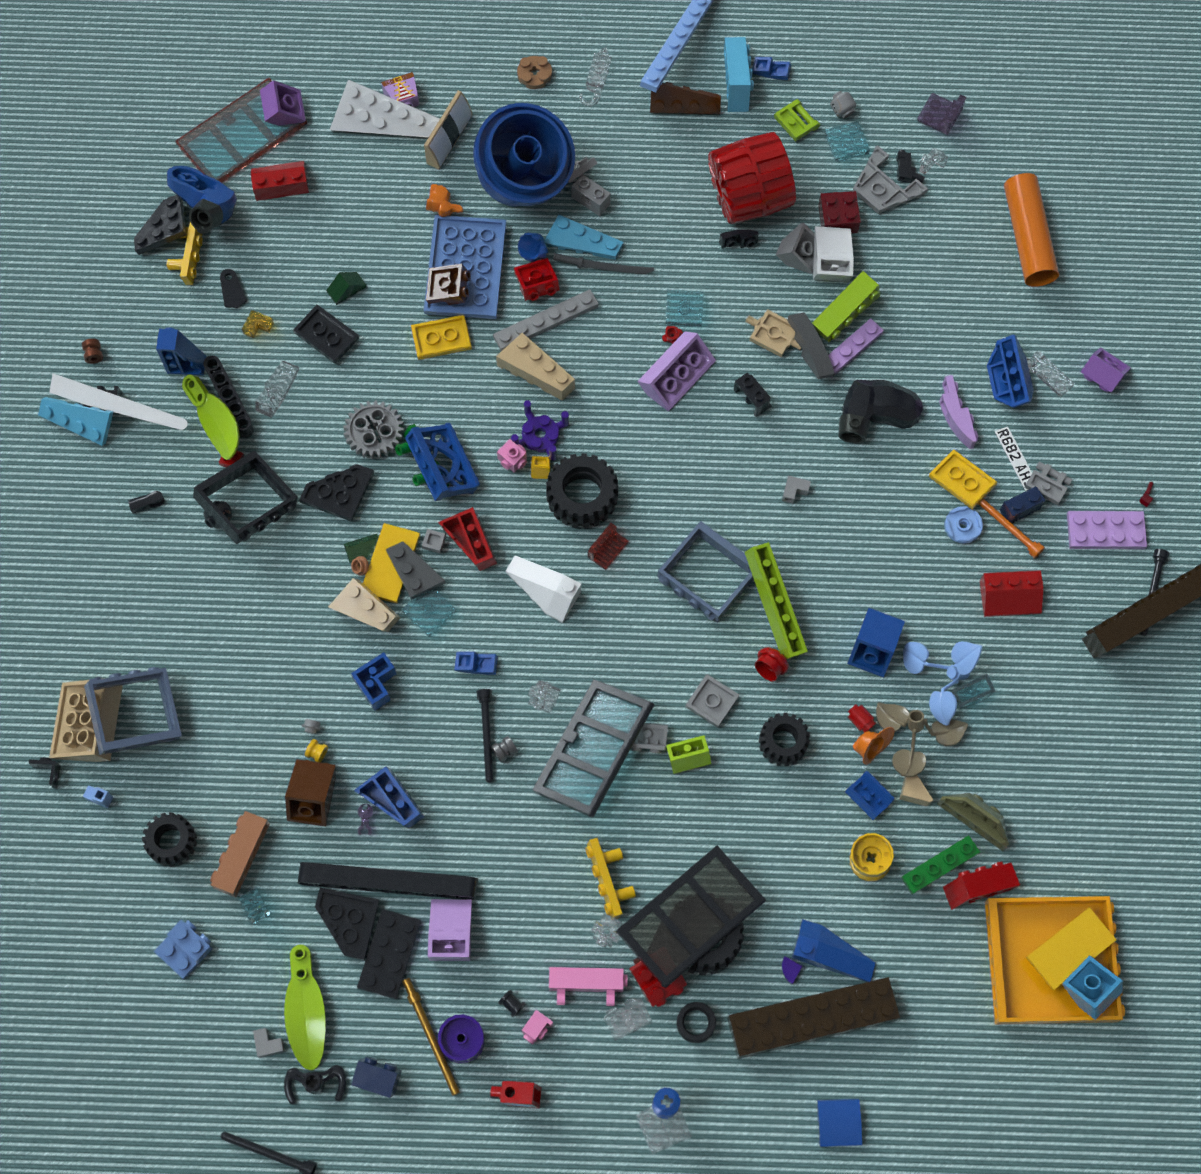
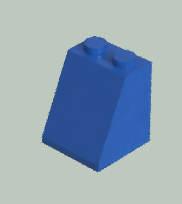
(876, 642)

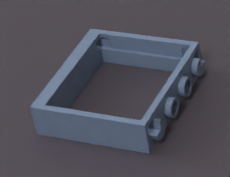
(721, 545)
(134, 676)

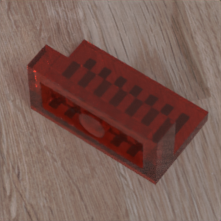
(607, 547)

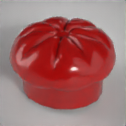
(771, 663)

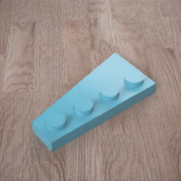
(578, 237)
(82, 420)

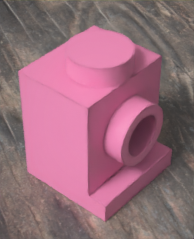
(536, 1027)

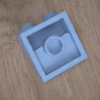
(183, 948)

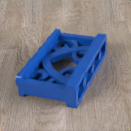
(451, 447)

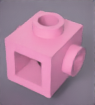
(512, 456)

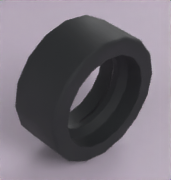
(711, 1022)

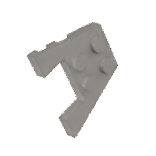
(881, 191)

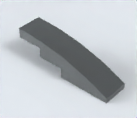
(812, 347)

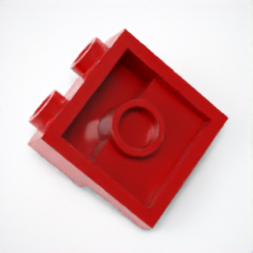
(536, 279)
(651, 987)

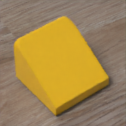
(540, 467)

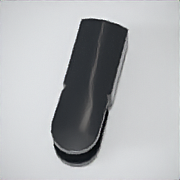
(146, 502)

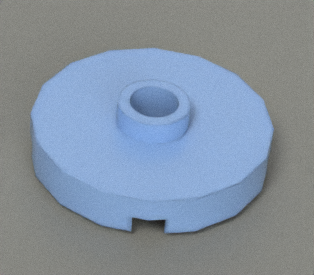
(965, 516)

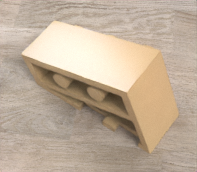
(365, 606)

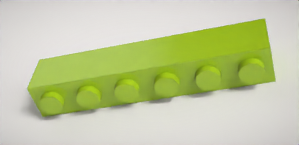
(775, 601)

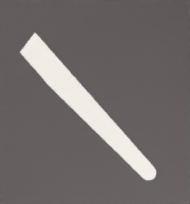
(100, 399)

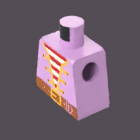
(402, 89)

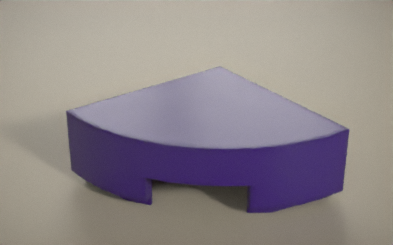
(790, 969)

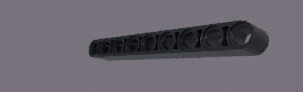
(388, 881)

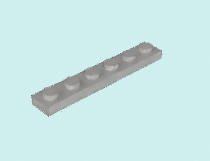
(547, 319)

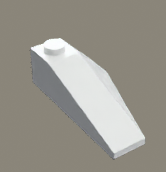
(546, 587)

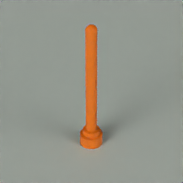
(1034, 548)

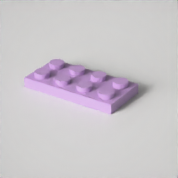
(1106, 530)

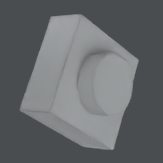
(433, 541)

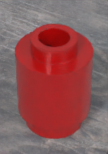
(861, 718)

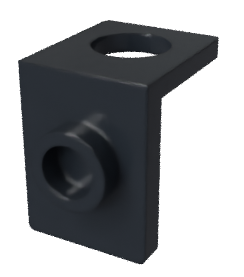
(47, 763)

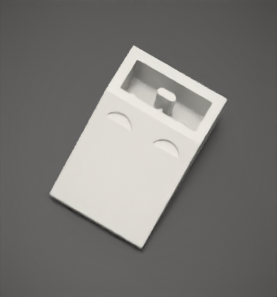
(833, 254)

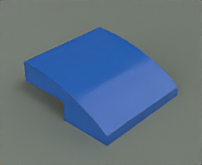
(839, 1122)

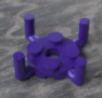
(544, 424)

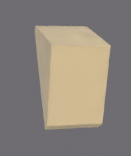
(915, 791)

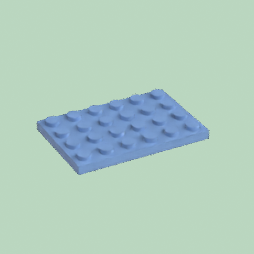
(480, 248)

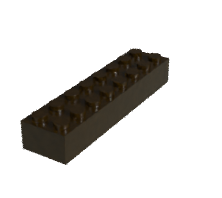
(1144, 613)
(813, 1018)

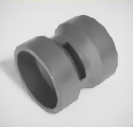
(504, 749)

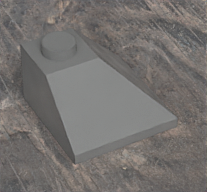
(798, 249)

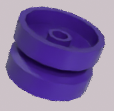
(464, 1051)

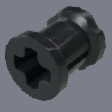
(511, 1003)

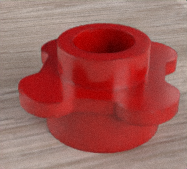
(671, 330)

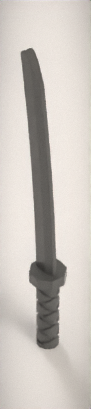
(602, 265)

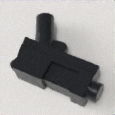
(905, 171)

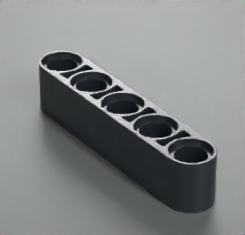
(226, 388)

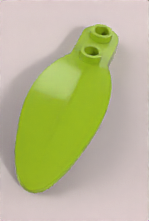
(214, 417)
(304, 1011)

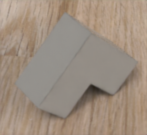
(793, 486)
(267, 1047)

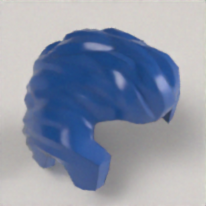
(532, 247)

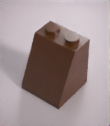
(310, 792)

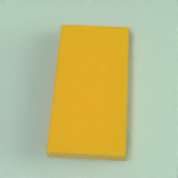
(381, 574)
(1070, 947)

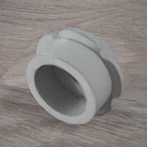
(311, 726)

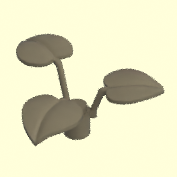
(908, 762)

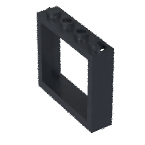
(231, 473)

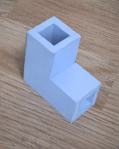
(98, 796)

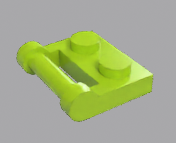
(793, 123)

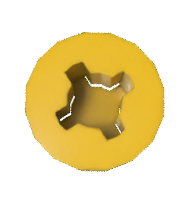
(316, 750)

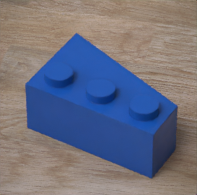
(179, 353)
(391, 797)

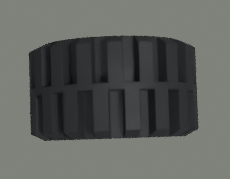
(794, 727)
(158, 828)

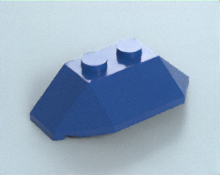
(1010, 373)

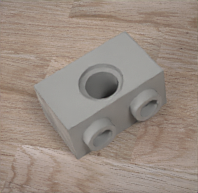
(590, 195)

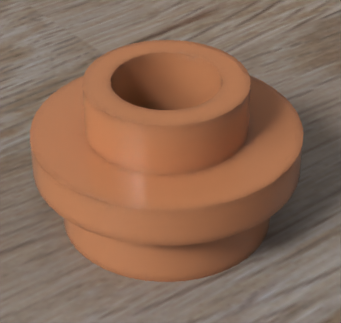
(360, 565)

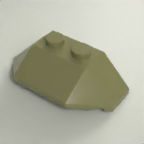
(977, 816)

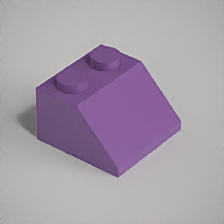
(282, 104)
(1105, 370)

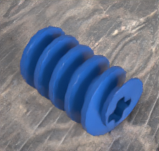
(661, 1110)

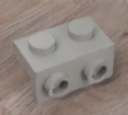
(651, 737)

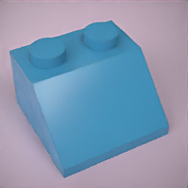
(1093, 987)

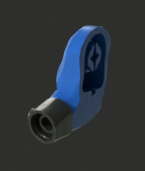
(209, 198)

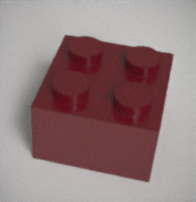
(839, 210)

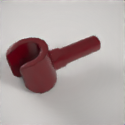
(1146, 499)

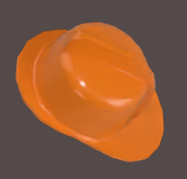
(873, 743)

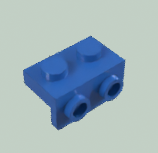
(870, 795)

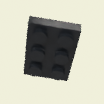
(326, 334)

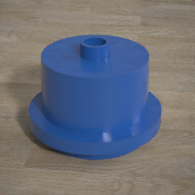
(523, 155)

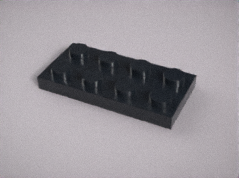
(389, 954)

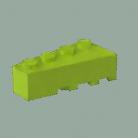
(847, 307)

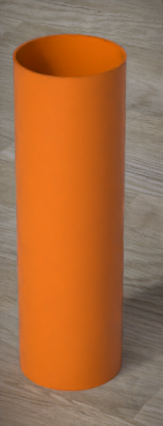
(1031, 230)

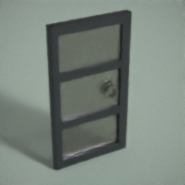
(690, 916)

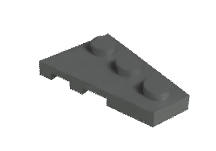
(413, 571)

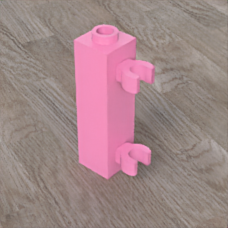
(587, 980)

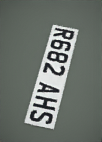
(1014, 455)

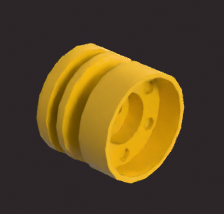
(872, 846)

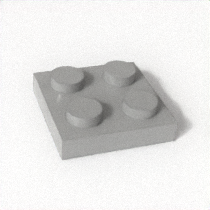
(712, 700)

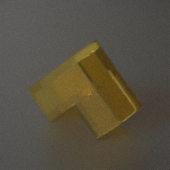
(257, 321)

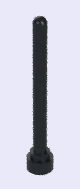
(1160, 558)
(484, 697)
(304, 1167)

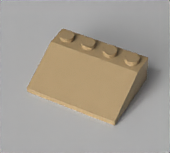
(73, 728)

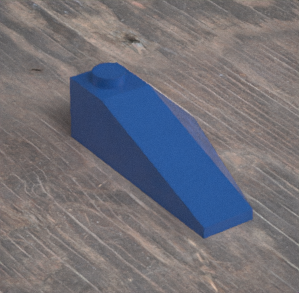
(828, 951)

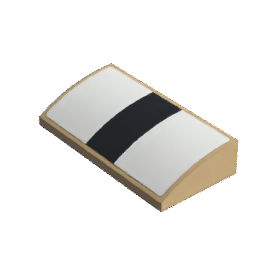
(447, 130)

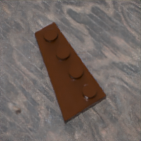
(684, 100)

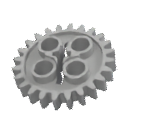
(358, 436)

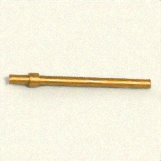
(414, 999)

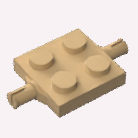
(772, 333)

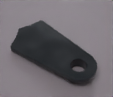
(231, 289)

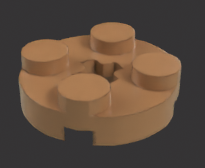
(532, 63)

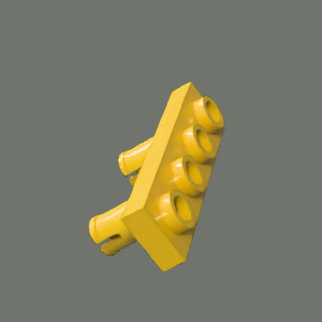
(191, 256)
(606, 889)

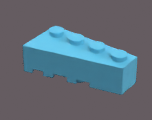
(738, 73)

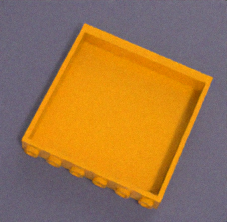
(1017, 930)

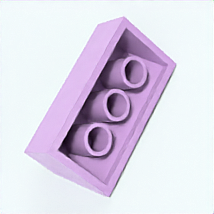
(677, 370)

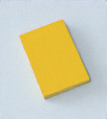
(441, 337)
(962, 479)

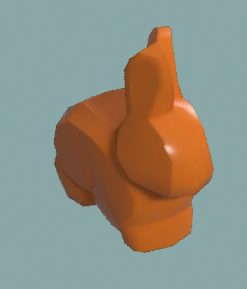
(440, 201)

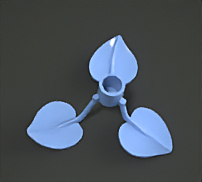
(964, 655)

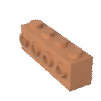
(240, 854)

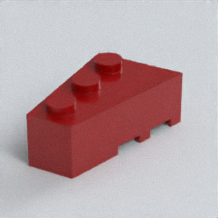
(470, 537)
(981, 884)

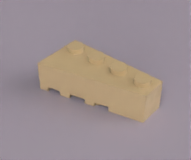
(531, 363)

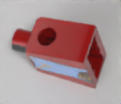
(526, 1094)

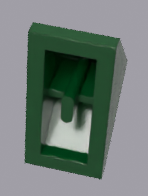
(345, 286)

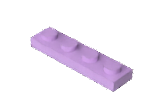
(854, 345)

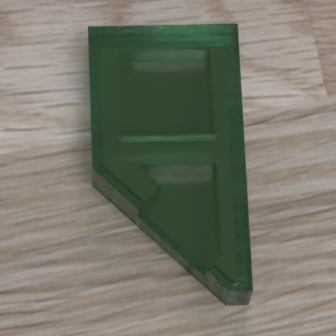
(360, 547)

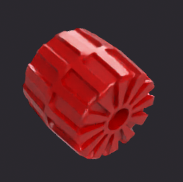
(752, 177)

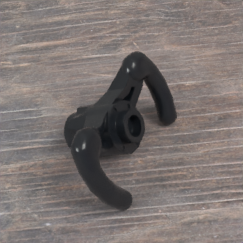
(314, 1082)

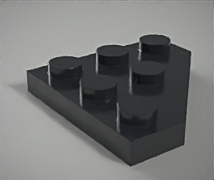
(163, 226)
(339, 492)
(348, 919)

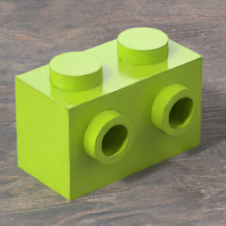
(688, 754)

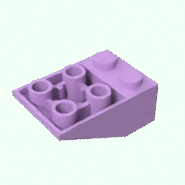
(450, 930)

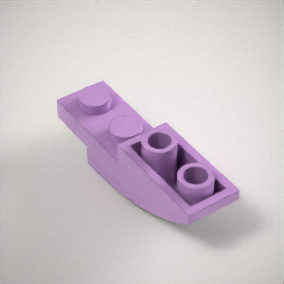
(958, 418)

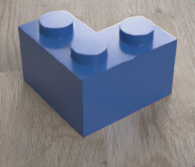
(371, 677)

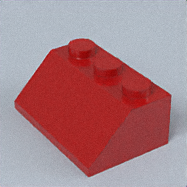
(279, 180)
(1011, 593)

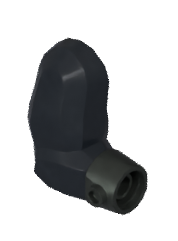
(879, 403)

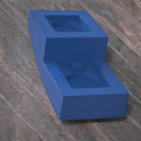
(771, 69)
(476, 663)

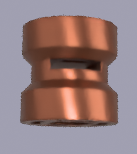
(92, 351)

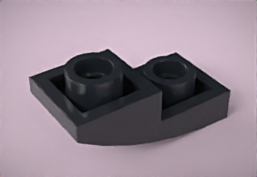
(744, 238)

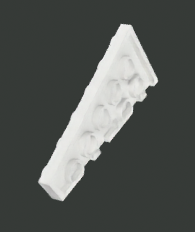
(376, 113)

